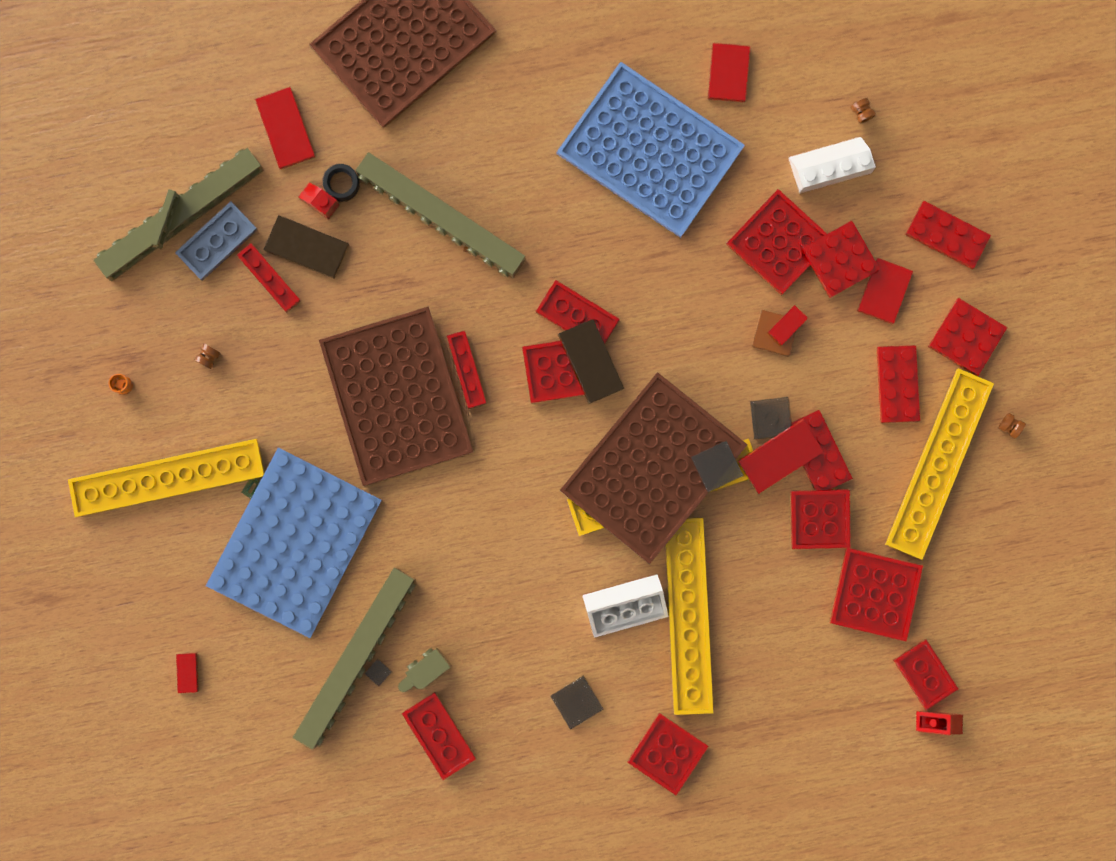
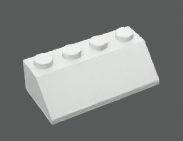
(832, 164)
(625, 605)

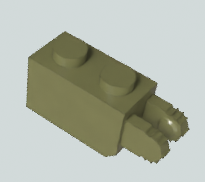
(424, 672)

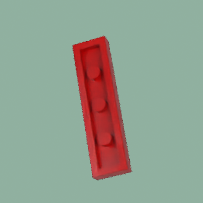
(268, 277)
(466, 369)

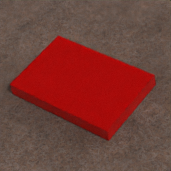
(728, 72)
(885, 291)
(925, 674)

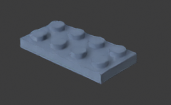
(216, 241)

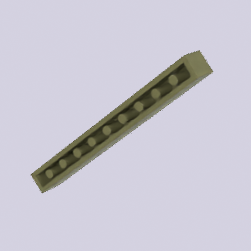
(191, 206)
(441, 215)
(354, 659)

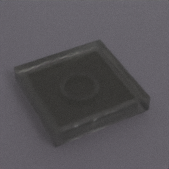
(770, 417)
(717, 466)
(576, 702)

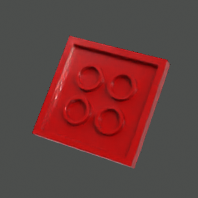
(840, 259)
(967, 337)
(550, 373)
(820, 519)
(667, 754)

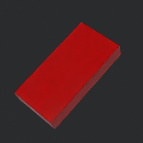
(787, 325)
(187, 673)

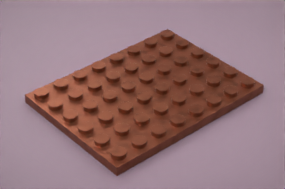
(399, 49)
(396, 396)
(642, 470)

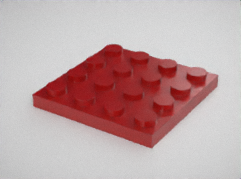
(774, 241)
(876, 594)

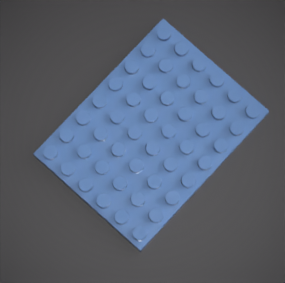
(650, 149)
(293, 542)

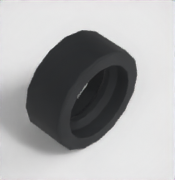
(343, 197)

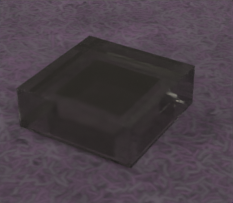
(378, 672)

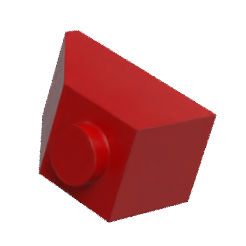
(319, 200)
(939, 722)

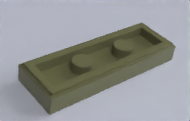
(165, 219)

